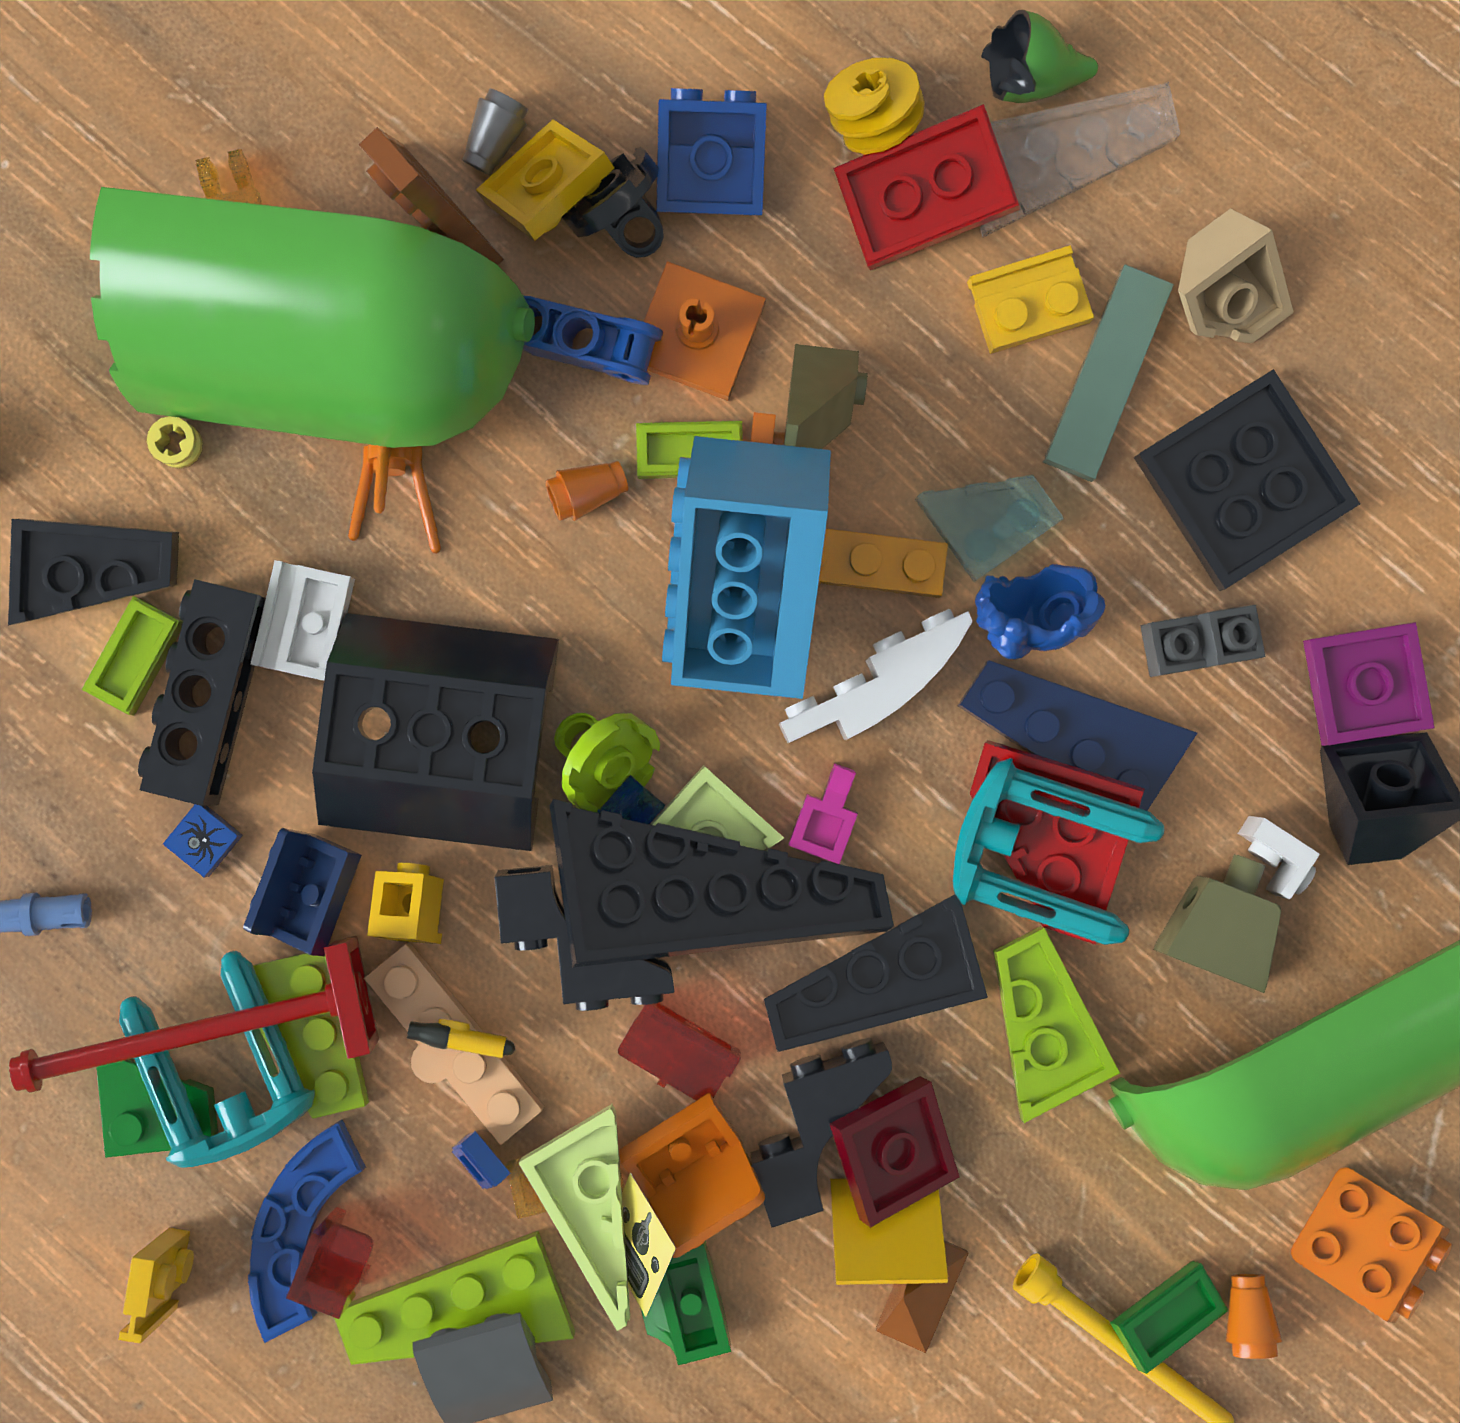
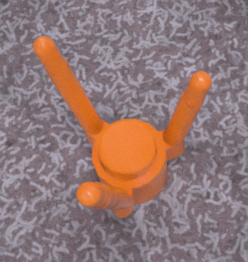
(392, 462)

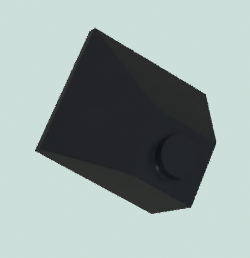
(1387, 796)

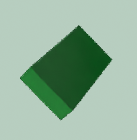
(1169, 1316)

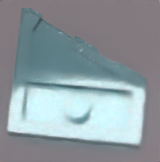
(990, 520)

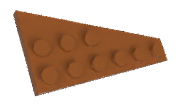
(419, 194)

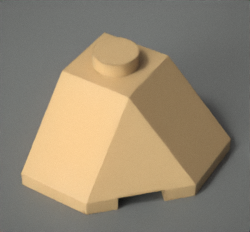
(1233, 280)

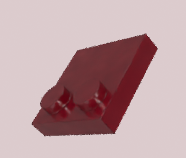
(894, 1151)

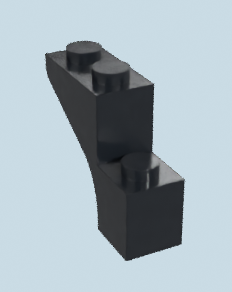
(533, 913)
(818, 1096)

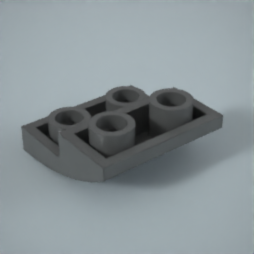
(482, 1369)

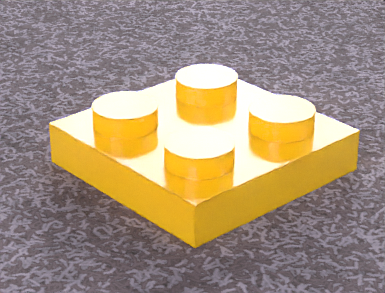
(545, 179)

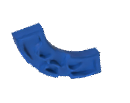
(287, 1224)

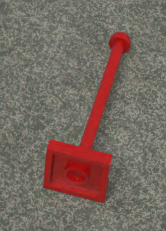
(343, 997)

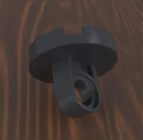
(617, 202)

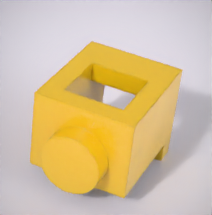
(406, 905)

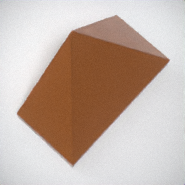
(916, 1309)

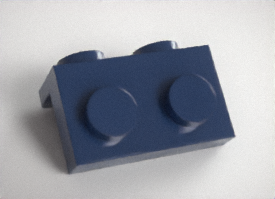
(302, 890)

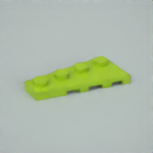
(459, 1295)

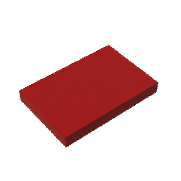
(927, 188)

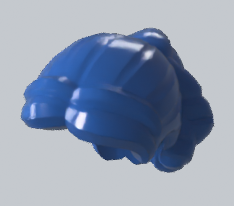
(1039, 609)

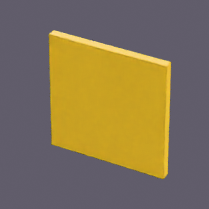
(896, 1250)

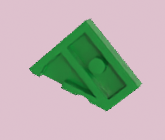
(129, 1116)

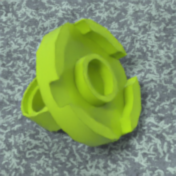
(603, 756)

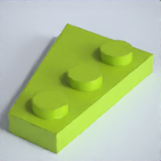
(1047, 1027)
(316, 1040)

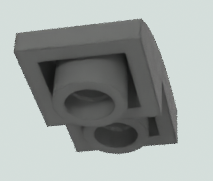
(1202, 640)

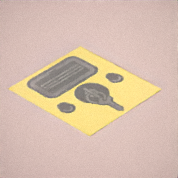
(646, 1244)

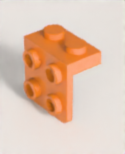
(694, 1174)
(1371, 1245)

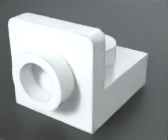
(1276, 846)

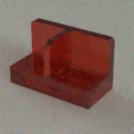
(678, 1051)
(332, 1266)

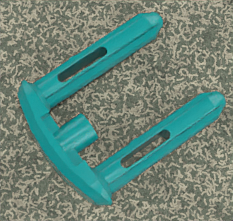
(986, 831)
(240, 1124)

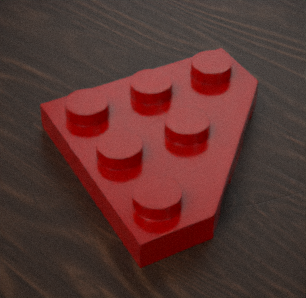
(1055, 850)

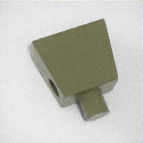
(1225, 926)

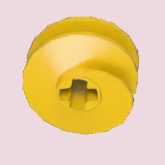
(875, 104)

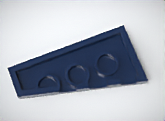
(1077, 728)

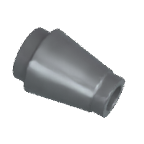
(493, 130)

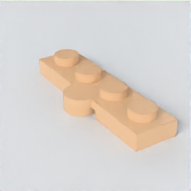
(482, 1081)

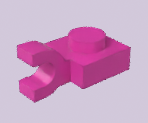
(824, 823)

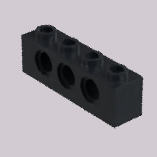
(217, 722)

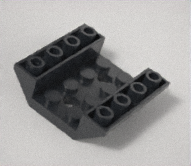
(425, 771)

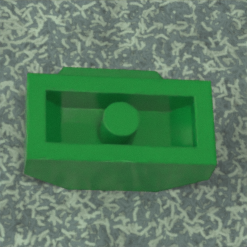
(690, 1309)

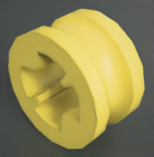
(159, 437)

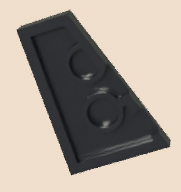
(84, 565)

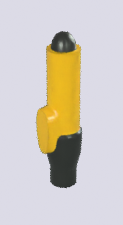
(458, 1036)

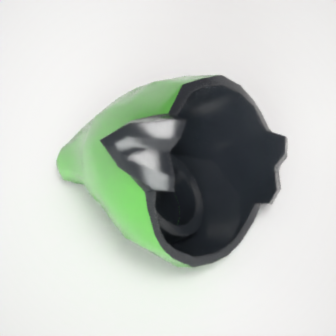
(1033, 60)

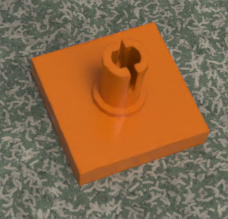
(703, 329)

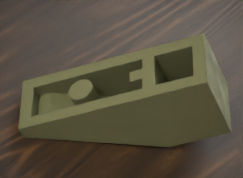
(822, 395)

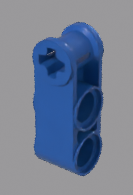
(617, 348)

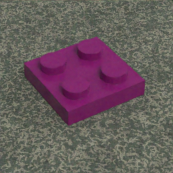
(1368, 684)

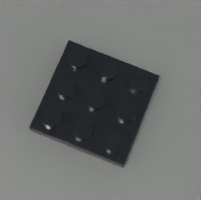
(1246, 480)

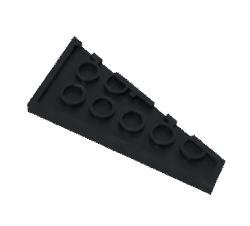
(683, 892)

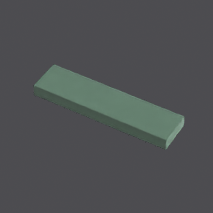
(1108, 373)

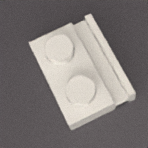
(301, 619)

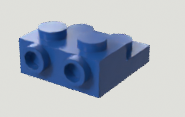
(711, 153)

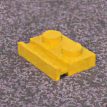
(1030, 299)
(152, 1279)

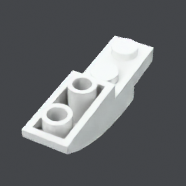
(898, 672)

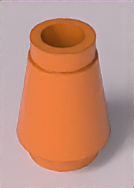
(584, 489)
(1251, 1318)

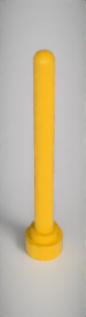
(1039, 1282)

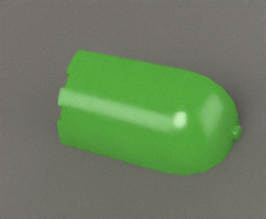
(301, 319)
(1309, 1086)

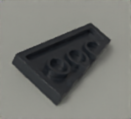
(892, 978)

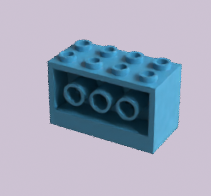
(745, 565)

